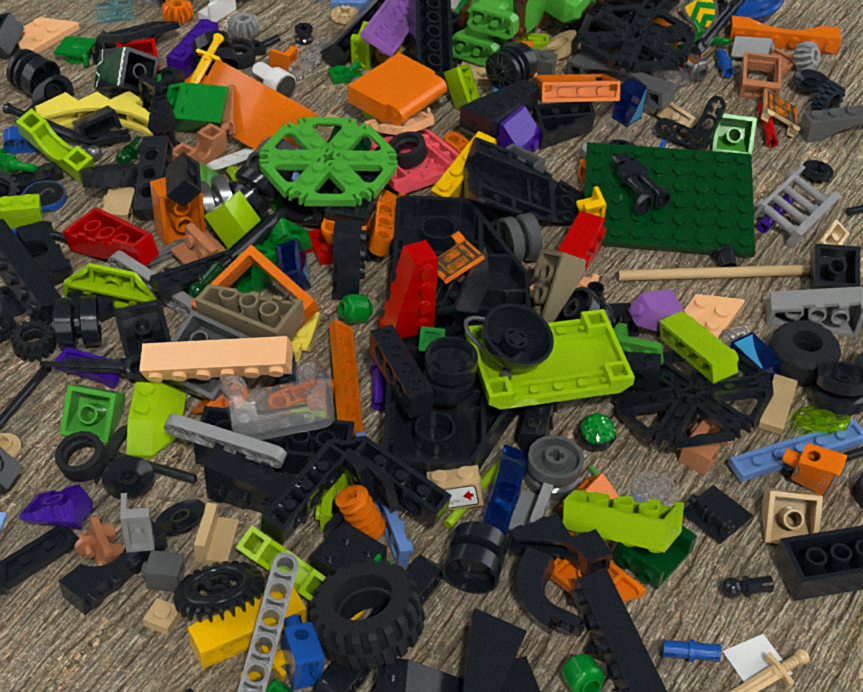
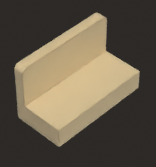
(678, 115)
(215, 536)

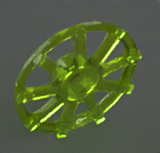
(821, 418)

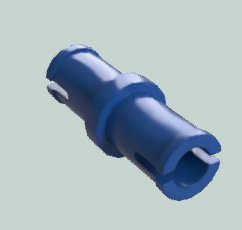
(724, 63)
(691, 650)

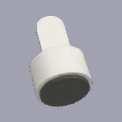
(275, 78)

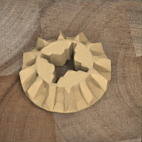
(343, 14)

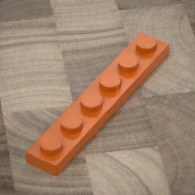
(345, 374)

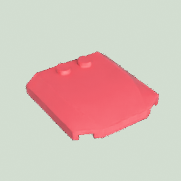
(428, 172)

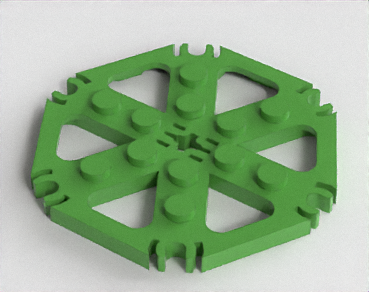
(339, 169)

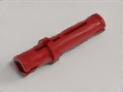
(768, 128)

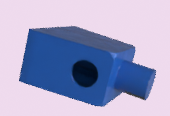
(302, 653)

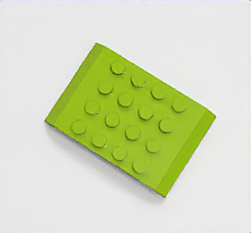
(581, 365)

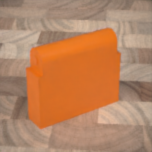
(396, 89)

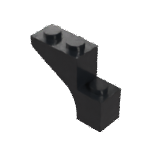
(551, 537)

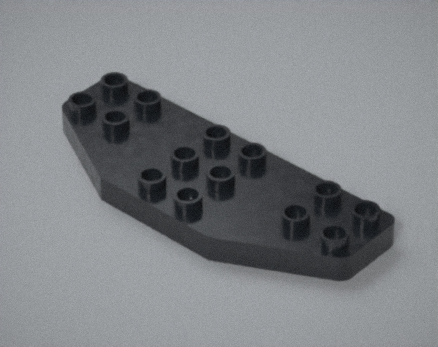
(470, 429)

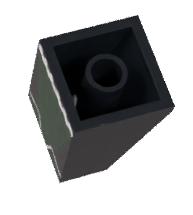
(121, 67)

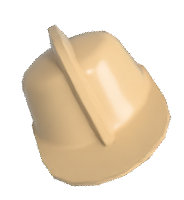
(561, 45)

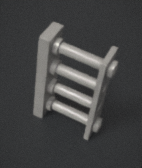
(806, 222)

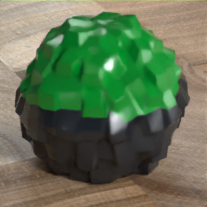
(596, 432)

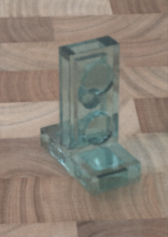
(115, 11)

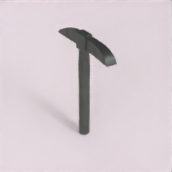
(118, 439)

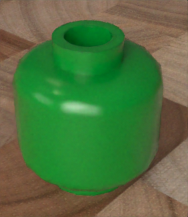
(355, 309)
(582, 674)

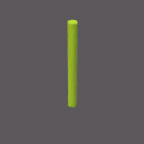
(456, 514)

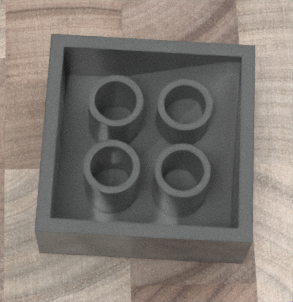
(199, 328)

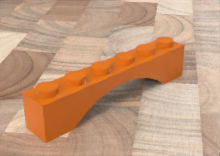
(826, 37)

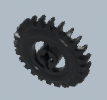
(219, 590)

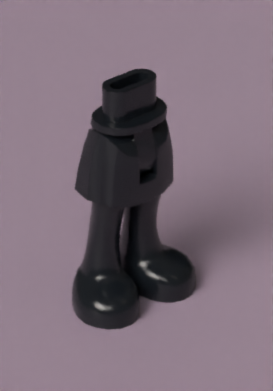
(162, 119)
(632, 174)

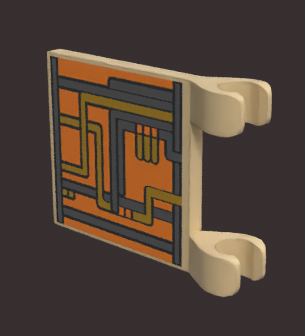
(781, 109)

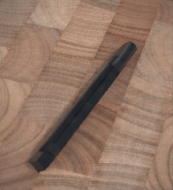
(716, 26)

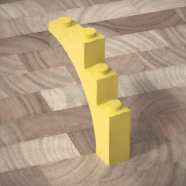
(65, 109)

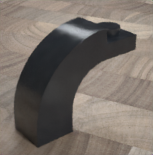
(532, 579)

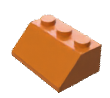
(171, 217)

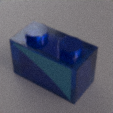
(631, 102)
(294, 263)
(757, 352)

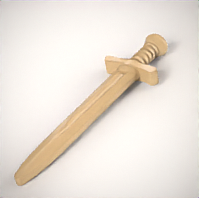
(774, 672)

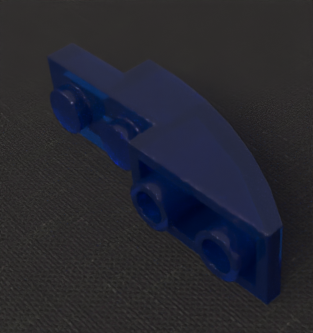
(505, 488)

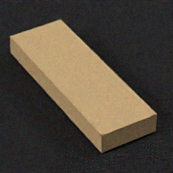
(779, 406)

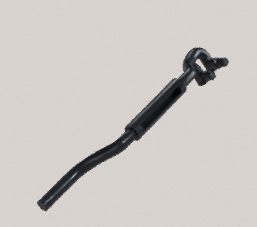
(264, 227)

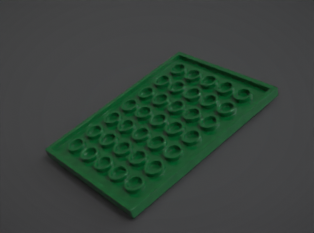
(707, 204)

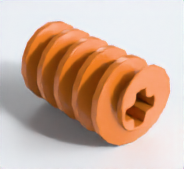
(360, 510)

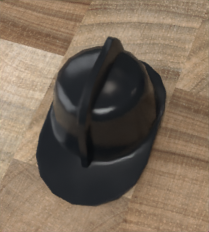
(51, 88)

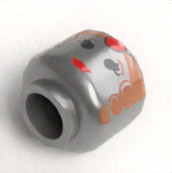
(696, 68)

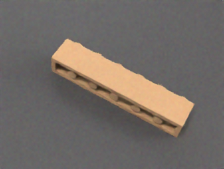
(216, 358)

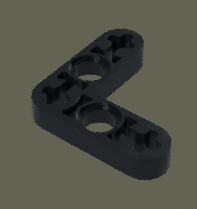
(699, 131)

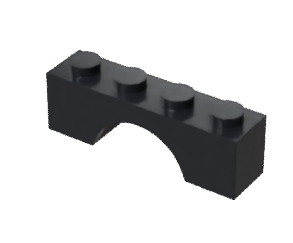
(89, 585)

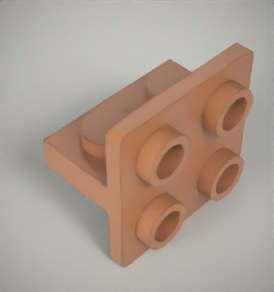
(196, 245)

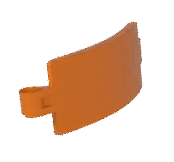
(257, 107)

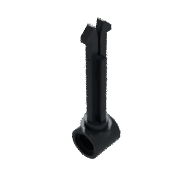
(120, 366)

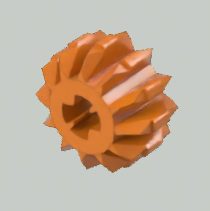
(178, 11)

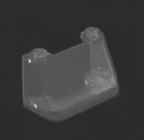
(282, 407)

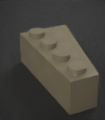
(250, 312)

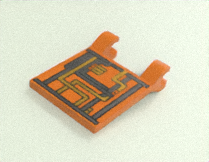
(458, 259)

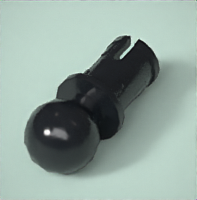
(733, 587)

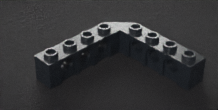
(539, 417)
(300, 497)

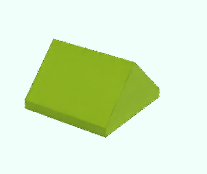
(462, 85)
(232, 218)

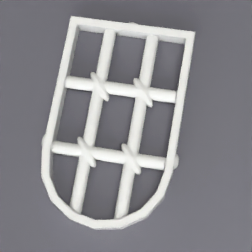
(230, 159)

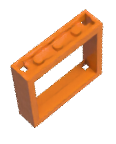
(577, 87)
(252, 255)

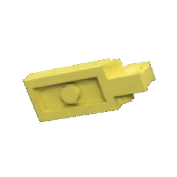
(304, 336)

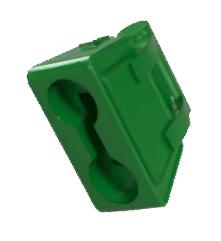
(287, 231)

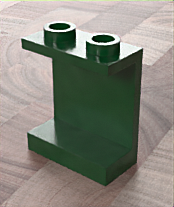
(656, 567)

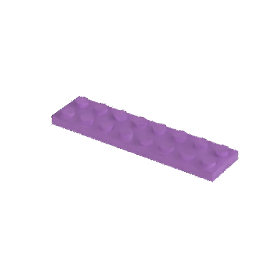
(388, 26)

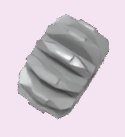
(243, 25)
(807, 56)

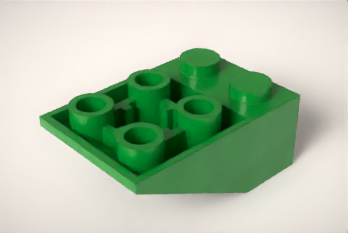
(197, 104)

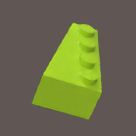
(624, 520)

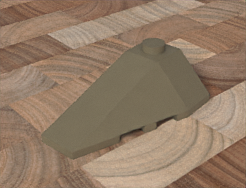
(556, 281)

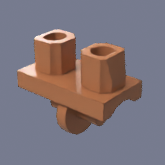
(96, 543)

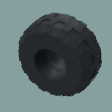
(803, 348)

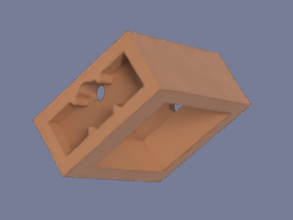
(754, 88)

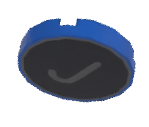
(51, 194)

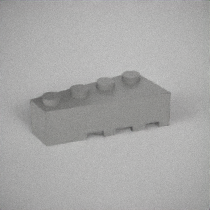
(833, 308)

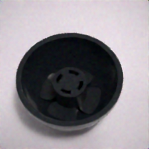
(516, 337)

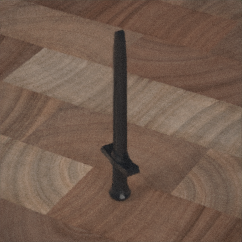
(8, 108)

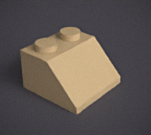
(790, 513)

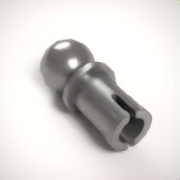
(94, 150)

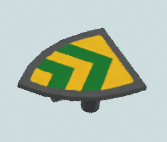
(702, 10)

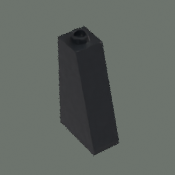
(489, 652)

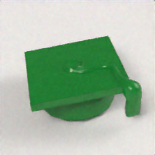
(76, 49)

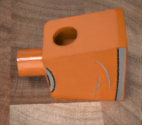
(815, 467)

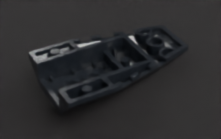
(514, 187)

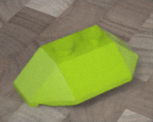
(122, 285)
(148, 414)

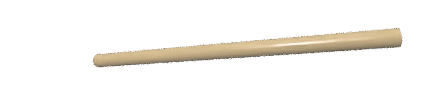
(713, 272)

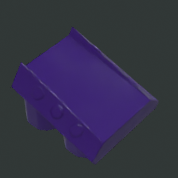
(59, 508)

